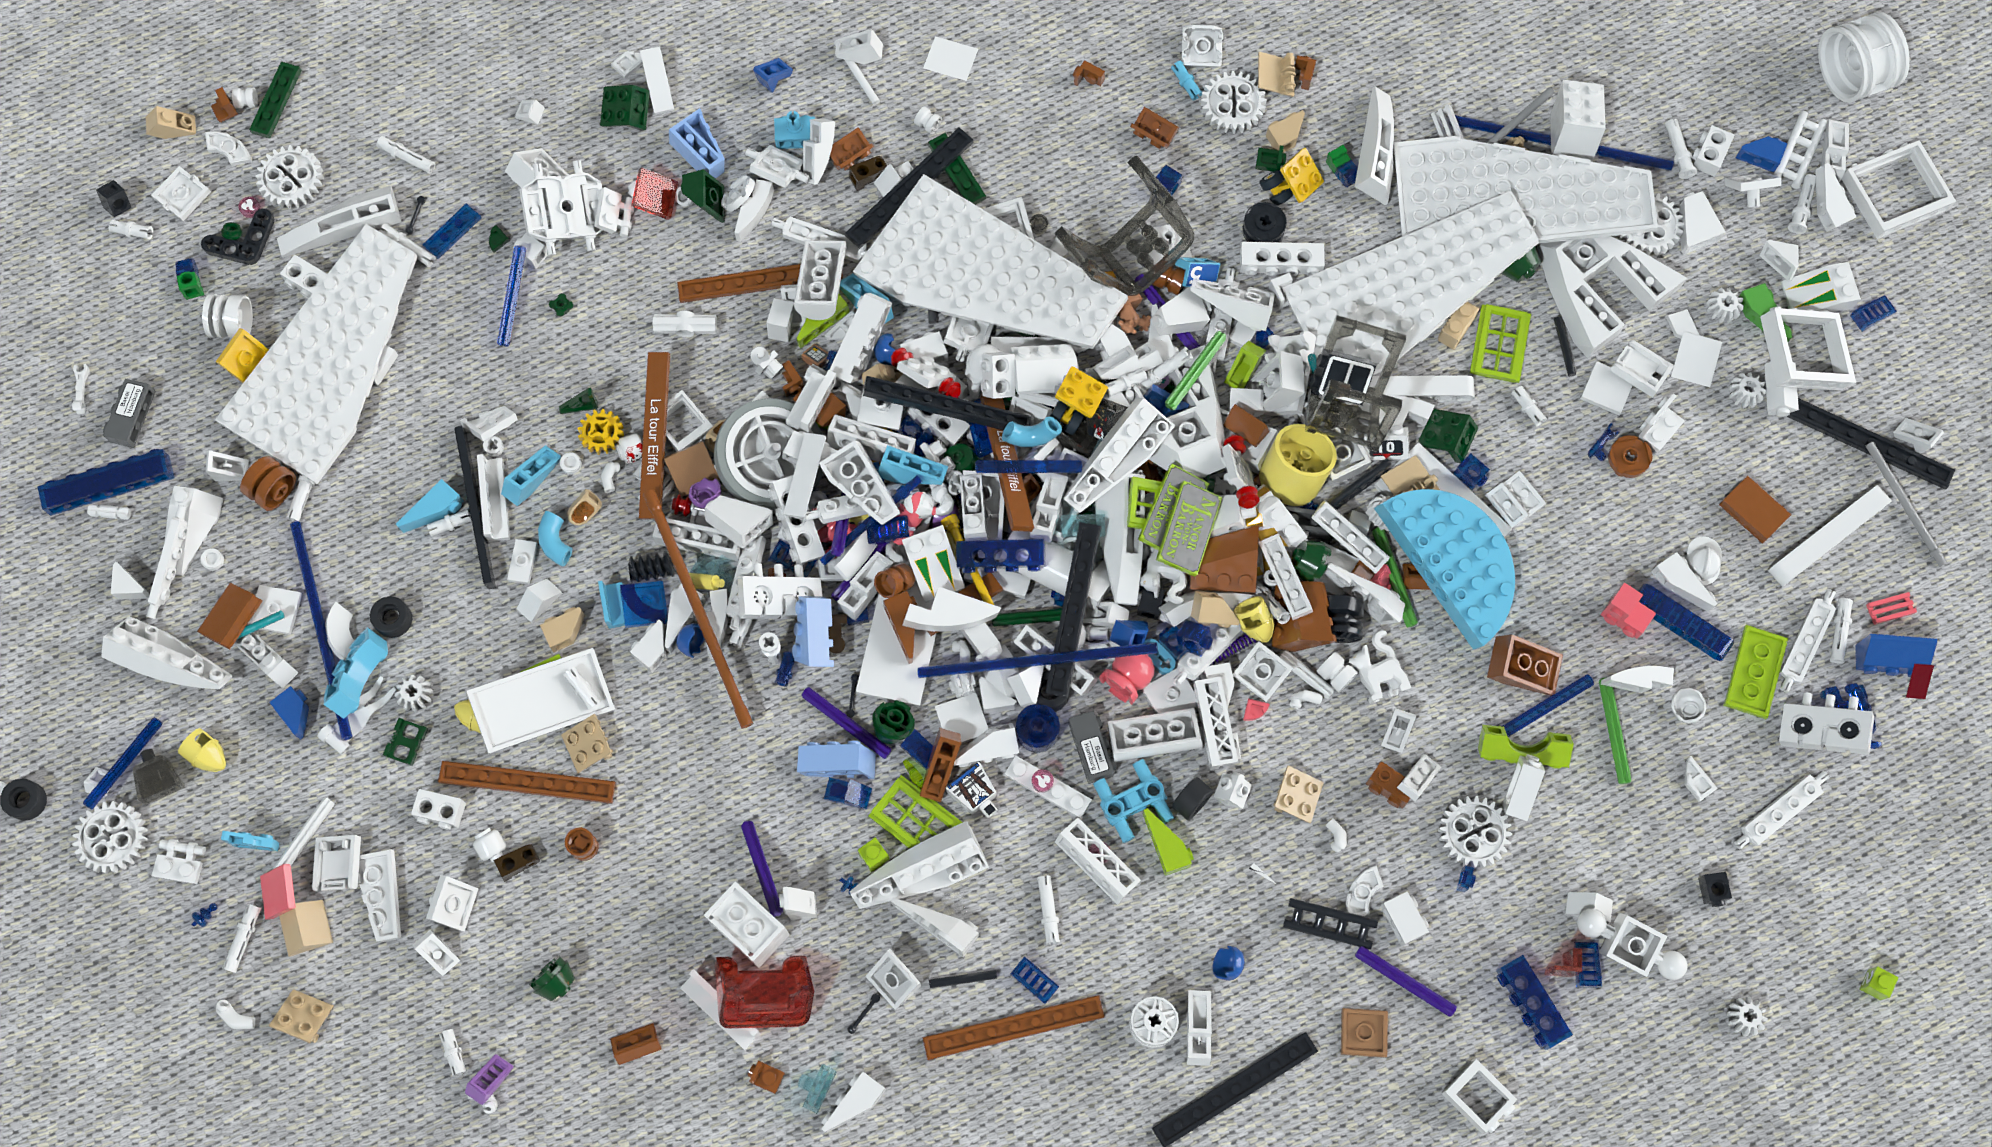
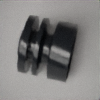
(1345, 615)

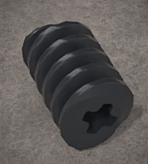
(650, 566)

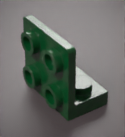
(624, 106)
(1449, 433)

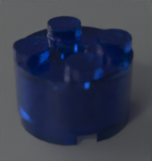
(1037, 716)

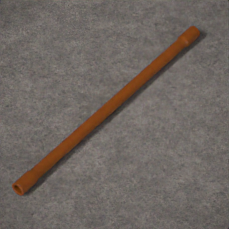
(739, 707)

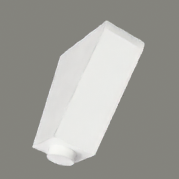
(1700, 223)
(1181, 314)
(738, 519)

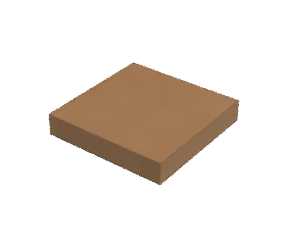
(690, 466)
(1364, 1032)

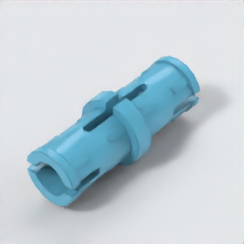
(1186, 80)

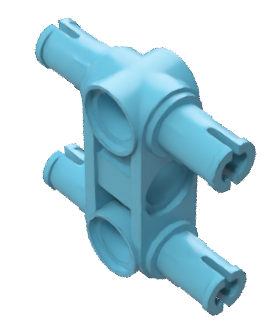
(1133, 800)

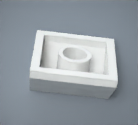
(893, 979)

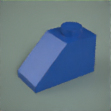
(1763, 153)
(292, 710)

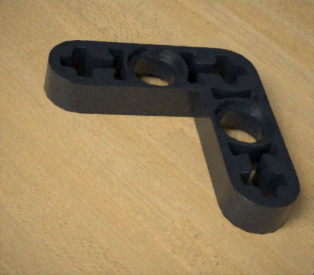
(247, 245)

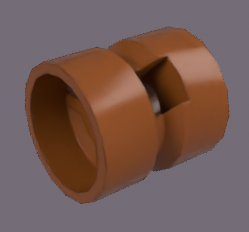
(1172, 279)
(894, 580)
(581, 844)

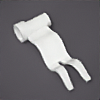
(357, 719)

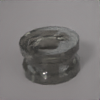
(1041, 230)

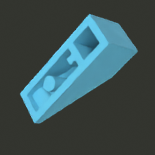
(855, 287)
(902, 467)
(529, 475)
(431, 507)

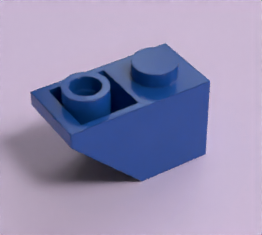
(1129, 632)

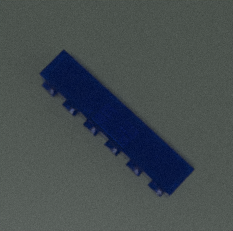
(105, 482)

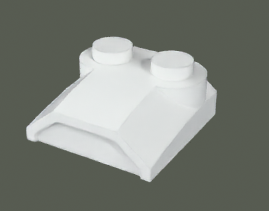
(1262, 671)

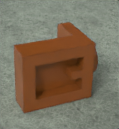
(1307, 68)
(1090, 72)
(224, 107)
(793, 379)
(765, 1076)

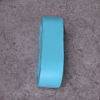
(1164, 655)

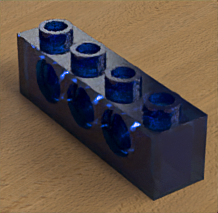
(967, 549)
(1558, 1029)

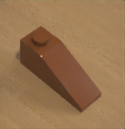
(896, 610)
(940, 764)

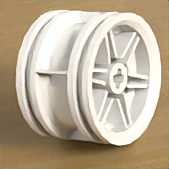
(1863, 57)

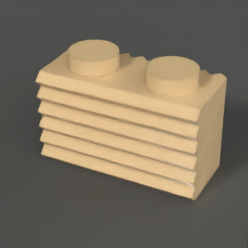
(1457, 325)

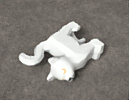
(1158, 570)
(1386, 671)

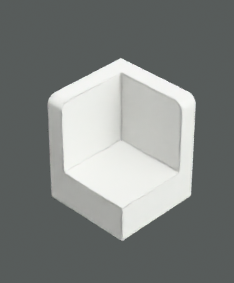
(1276, 287)

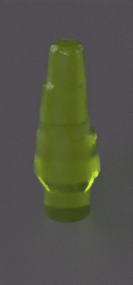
(915, 776)

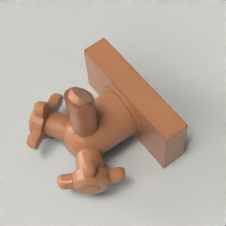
(1130, 317)

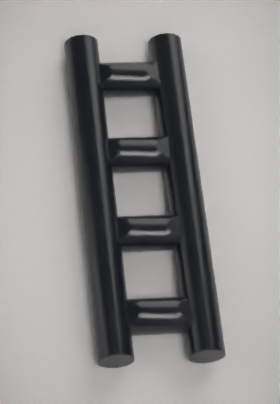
(1360, 484)
(1342, 916)

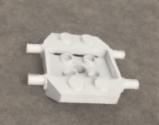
(582, 194)

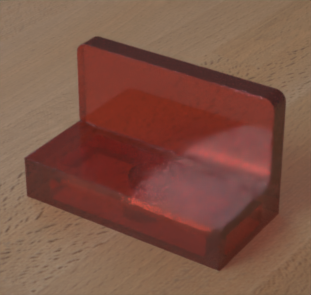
(1571, 964)

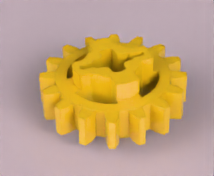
(597, 440)

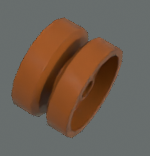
(267, 483)

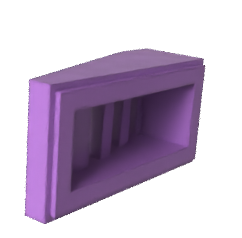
(480, 1091)

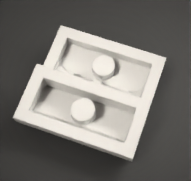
(1515, 499)

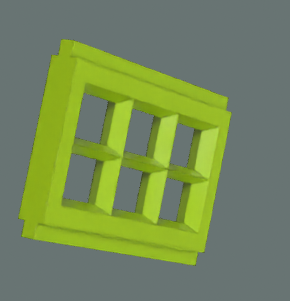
(1519, 345)
(1135, 485)
(913, 792)

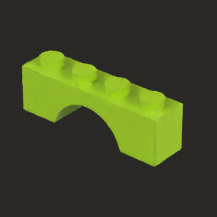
(1552, 750)

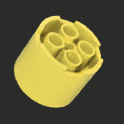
(1297, 465)

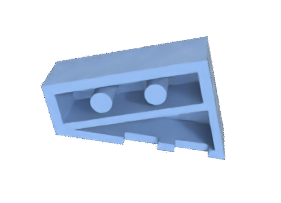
(696, 144)
(812, 631)
(836, 759)

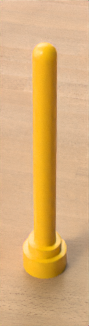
(951, 524)

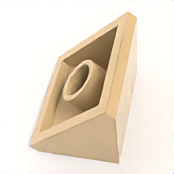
(305, 927)

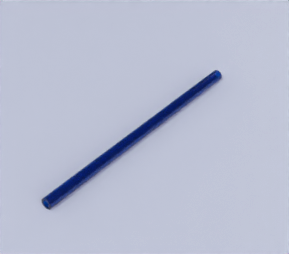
(1546, 139)
(317, 616)
(1038, 660)

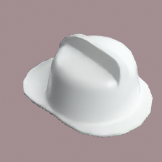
(1704, 559)

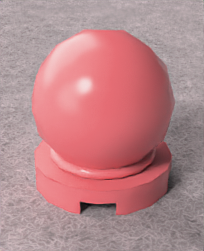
(1128, 676)

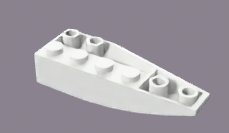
(1376, 154)
(342, 221)
(1120, 453)
(1120, 543)
(160, 656)
(924, 868)

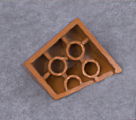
(1229, 562)
(1308, 630)

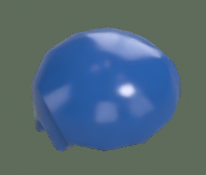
(884, 350)
(690, 639)
(1228, 963)

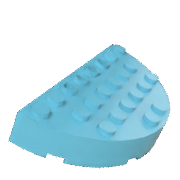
(1457, 556)

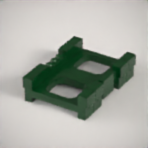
(399, 739)

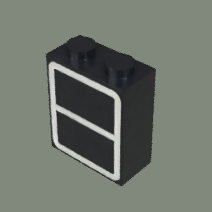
(1342, 368)

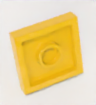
(242, 355)

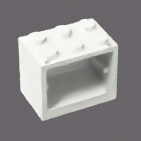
(1578, 119)
(747, 924)

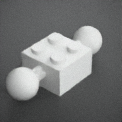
(1632, 944)

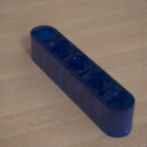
(1686, 623)

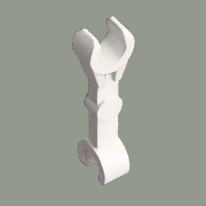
(79, 404)

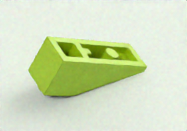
(814, 328)
(1169, 847)

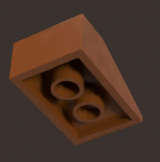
(1524, 664)

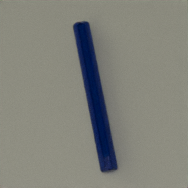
(511, 296)
(1028, 466)
(1548, 705)
(122, 763)

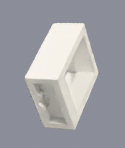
(677, 400)
(1523, 787)
(1458, 1083)

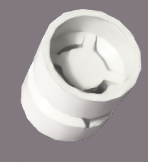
(1335, 670)

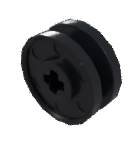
(1266, 214)

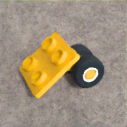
(1300, 179)
(1080, 393)

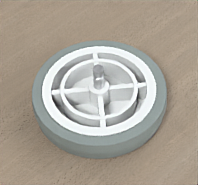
(752, 448)

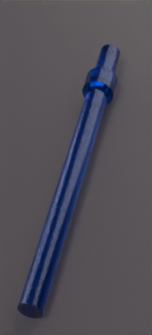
(902, 493)

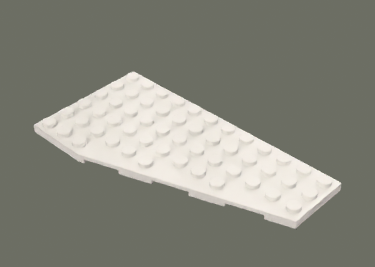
(1558, 194)
(975, 267)
(1413, 279)
(317, 374)

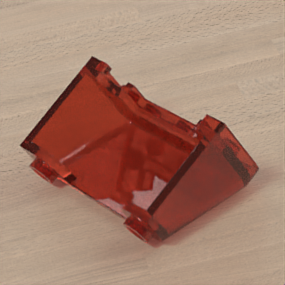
(764, 996)

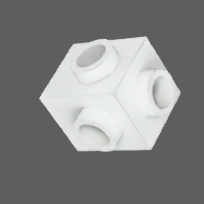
(1233, 790)

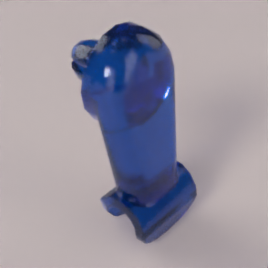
(1596, 449)

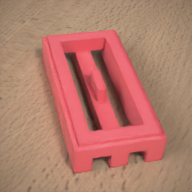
(1908, 603)

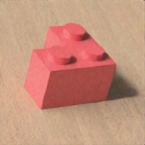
(1628, 612)

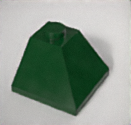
(704, 192)

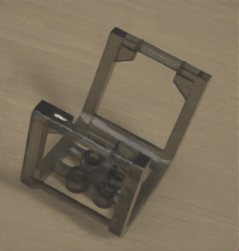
(1159, 200)
(1345, 416)

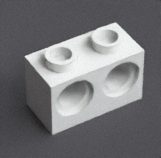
(1713, 151)
(308, 275)
(1003, 374)
(440, 804)

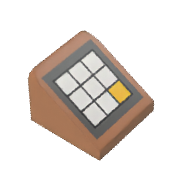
(815, 355)

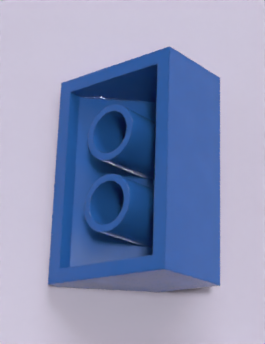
(1893, 653)

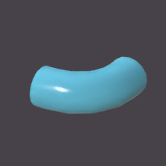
(1032, 435)
(550, 541)

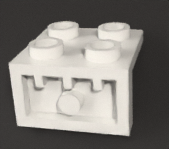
(1660, 425)

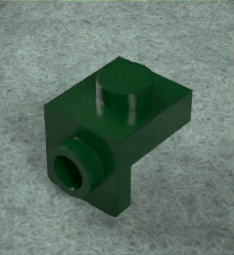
(1270, 159)

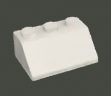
(522, 172)
(1041, 367)

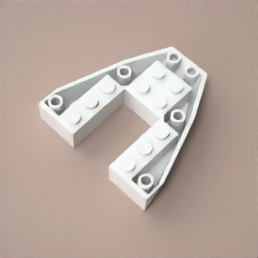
(1575, 262)
(1197, 432)

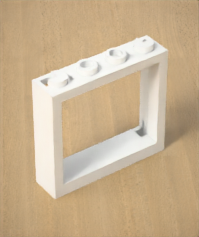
(1927, 170)
(1781, 357)

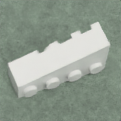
(861, 338)

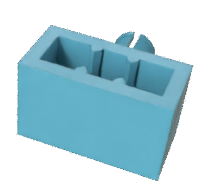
(791, 130)

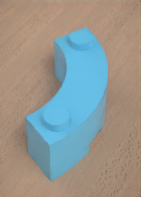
(353, 673)

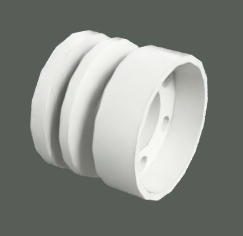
(226, 315)
(1140, 1026)

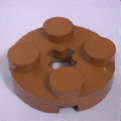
(1623, 466)

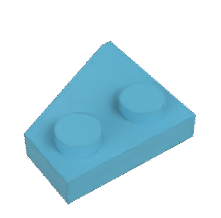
(247, 840)

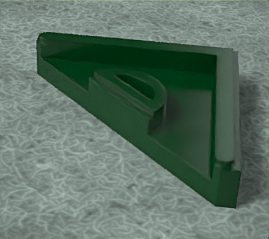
(582, 402)

